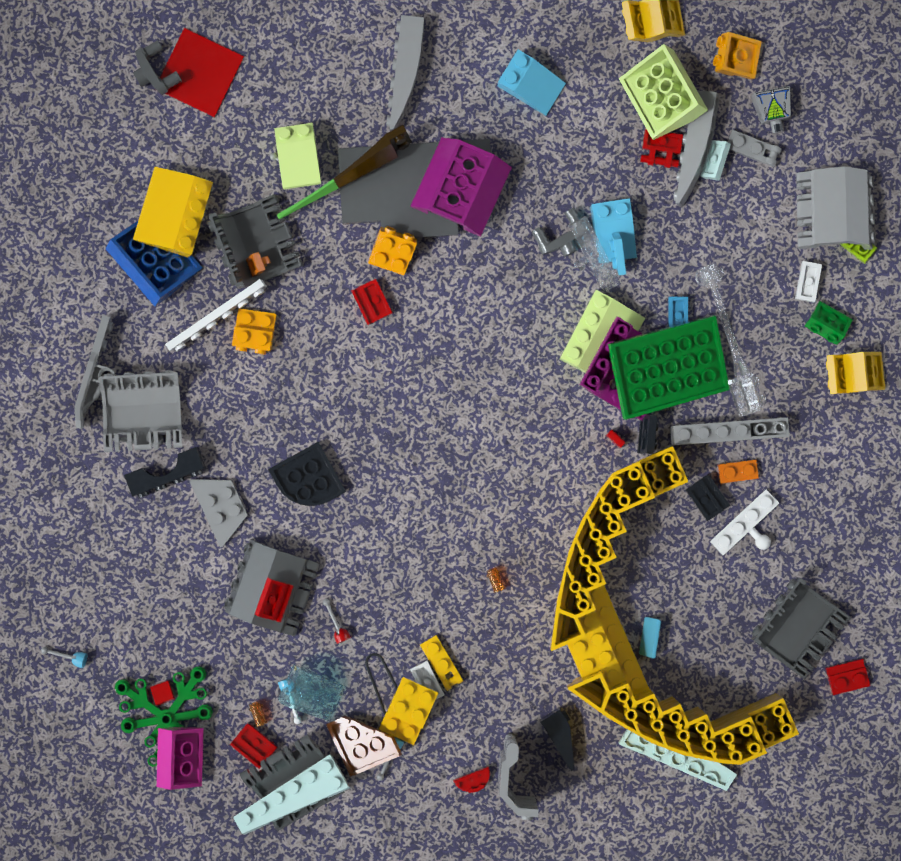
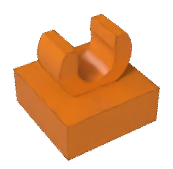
(257, 264)

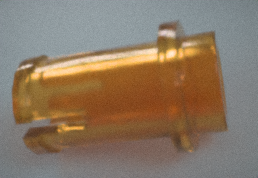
(495, 579)
(257, 713)

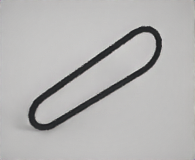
(372, 680)

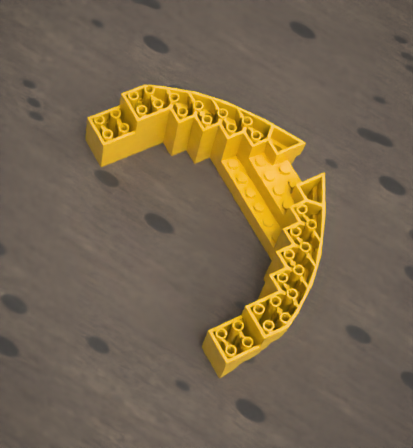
(605, 660)

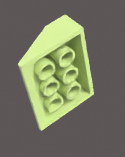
(662, 92)
(593, 328)

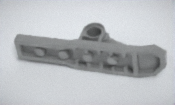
(90, 386)

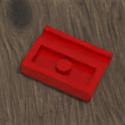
(371, 302)
(274, 600)
(847, 676)
(253, 745)

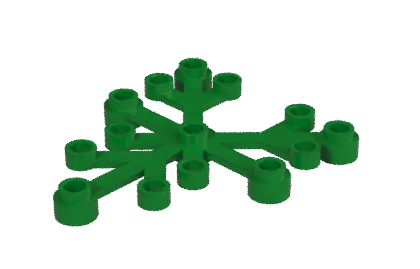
(141, 701)

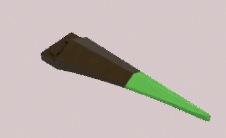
(375, 157)

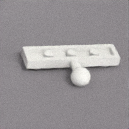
(745, 523)

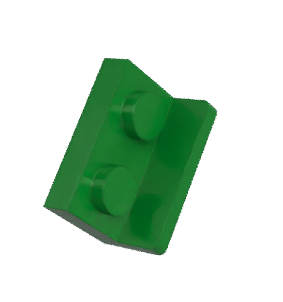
(828, 323)

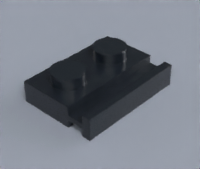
(647, 431)
(707, 497)

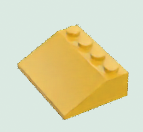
(173, 211)

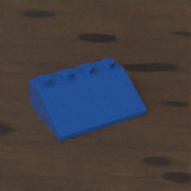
(151, 268)

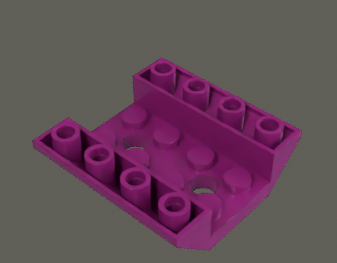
(475, 188)
(600, 371)

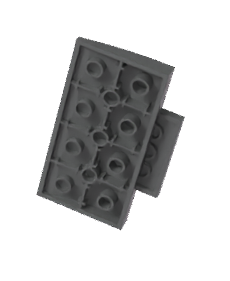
(390, 189)

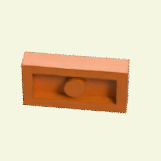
(738, 471)

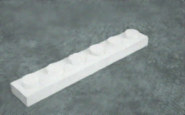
(223, 311)

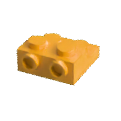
(737, 55)
(392, 250)
(254, 331)

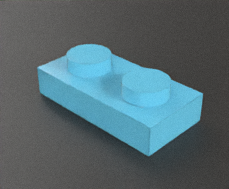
(617, 247)

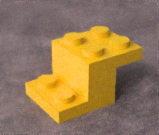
(652, 19)
(855, 372)
(408, 710)

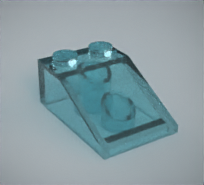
(311, 693)

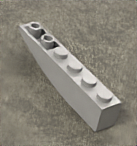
(406, 66)
(697, 146)
(729, 431)

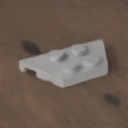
(221, 506)

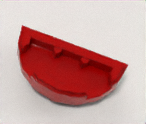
(473, 781)

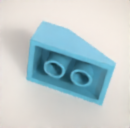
(531, 82)
(613, 218)

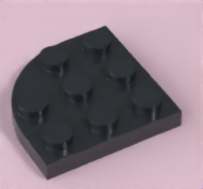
(308, 477)

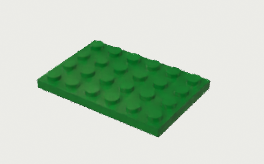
(669, 367)

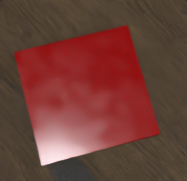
(204, 71)

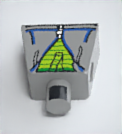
(773, 107)

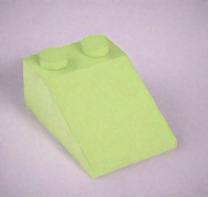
(297, 156)

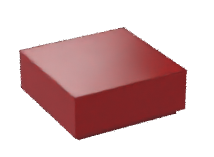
(616, 439)
(162, 693)

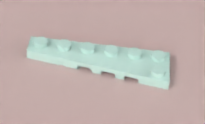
(706, 770)
(305, 789)

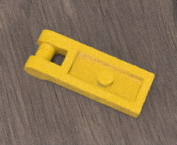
(441, 662)

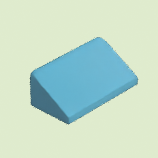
(650, 637)

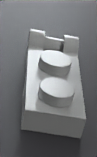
(753, 148)

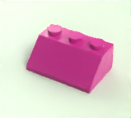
(179, 757)

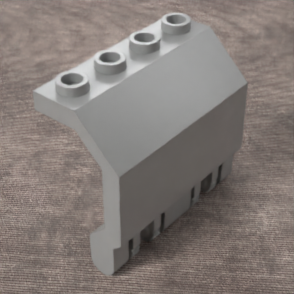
(836, 207)
(141, 409)
(522, 805)

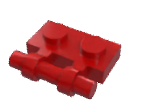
(668, 143)

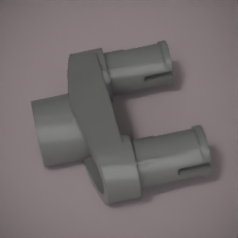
(146, 73)
(565, 243)

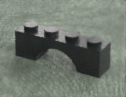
(188, 463)

